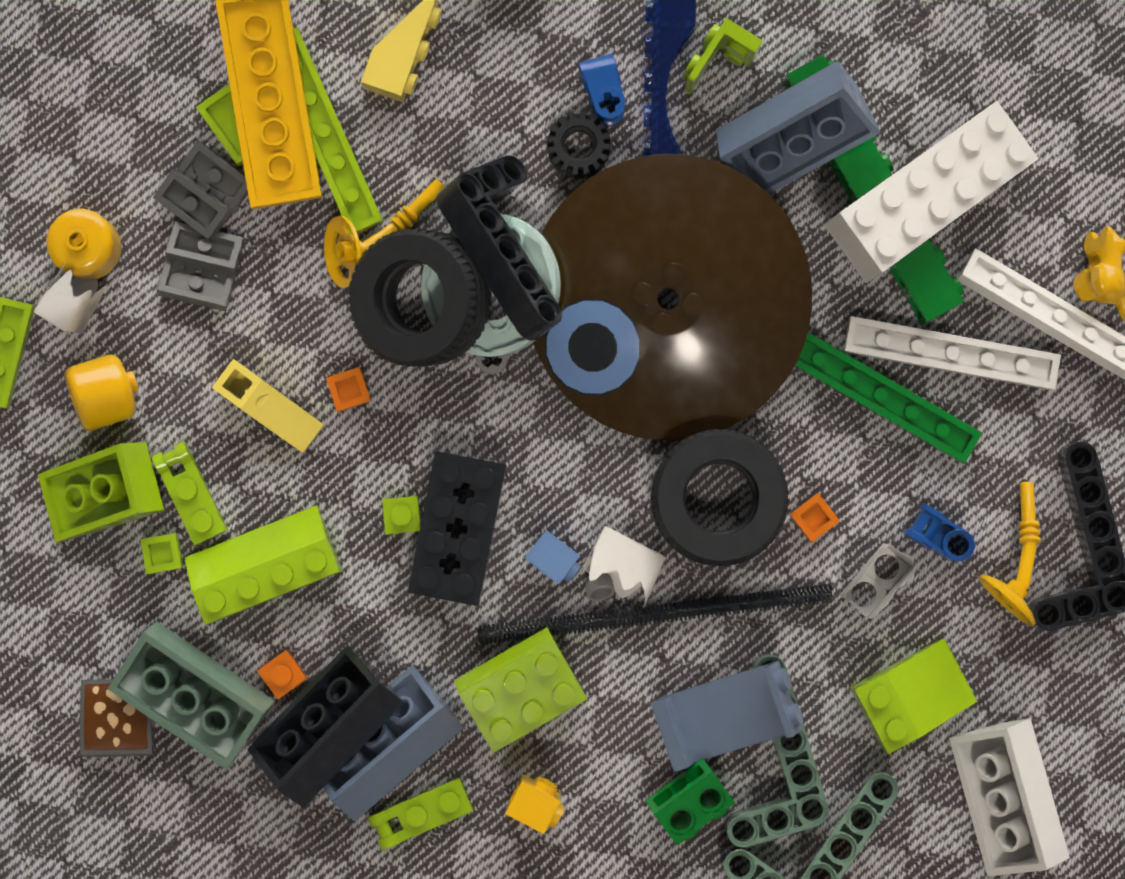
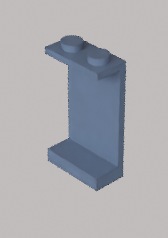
(727, 714)

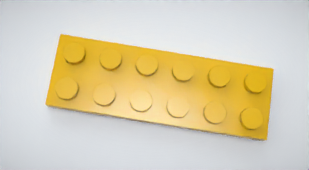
(269, 102)

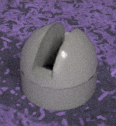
(599, 589)

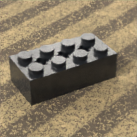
(471, 549)
(325, 726)

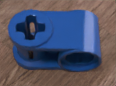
(603, 84)
(938, 534)

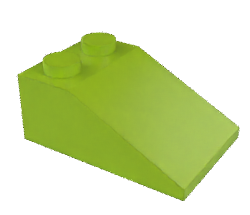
(101, 491)
(913, 696)

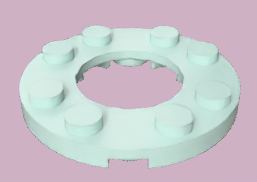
(499, 335)

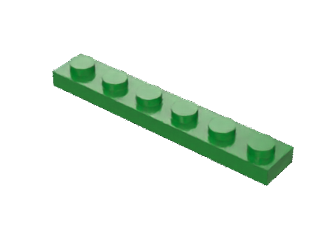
(887, 399)

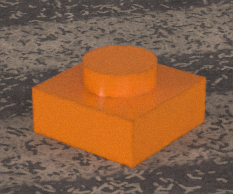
(348, 389)
(814, 517)
(282, 674)

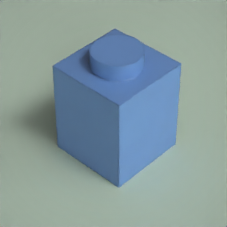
(554, 558)

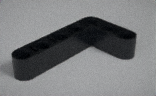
(494, 249)
(1091, 546)

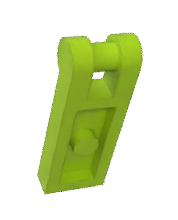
(190, 494)
(422, 813)

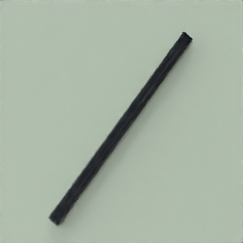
(653, 613)

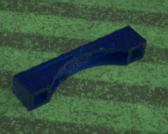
(671, 28)

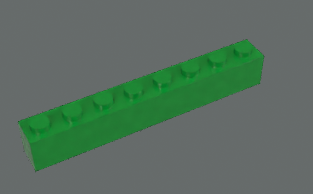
(920, 272)

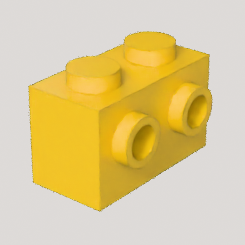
(535, 803)

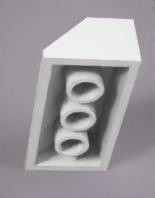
(1009, 798)

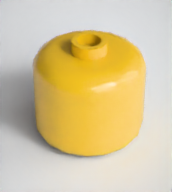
(99, 242)
(101, 391)

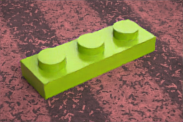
(14, 332)

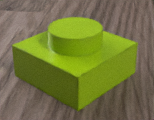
(401, 515)
(161, 553)

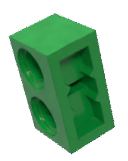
(684, 795)

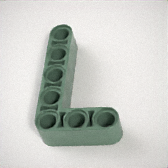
(797, 792)
(843, 830)

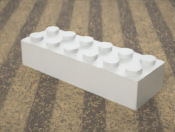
(931, 192)

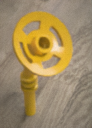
(351, 249)
(1013, 594)

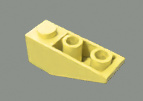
(396, 55)
(267, 406)

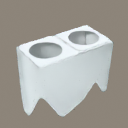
(69, 302)
(626, 562)
(868, 574)

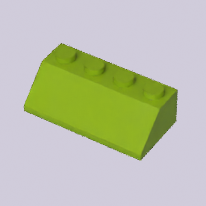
(262, 565)

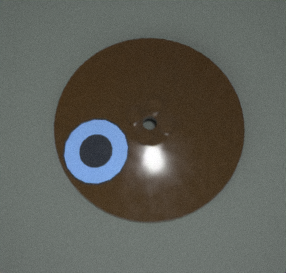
(737, 284)

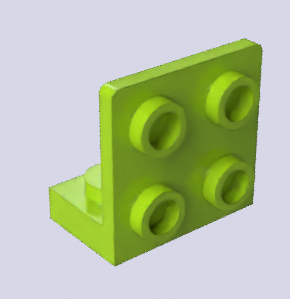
(738, 47)

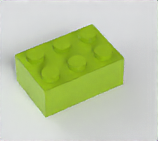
(520, 690)

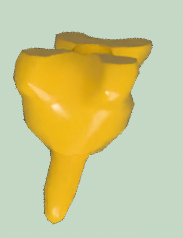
(1105, 276)

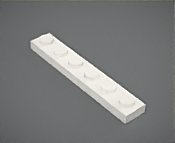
(1045, 311)
(952, 353)

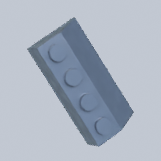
(798, 129)
(396, 748)

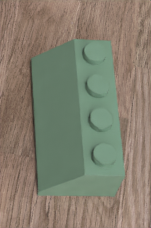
(190, 694)

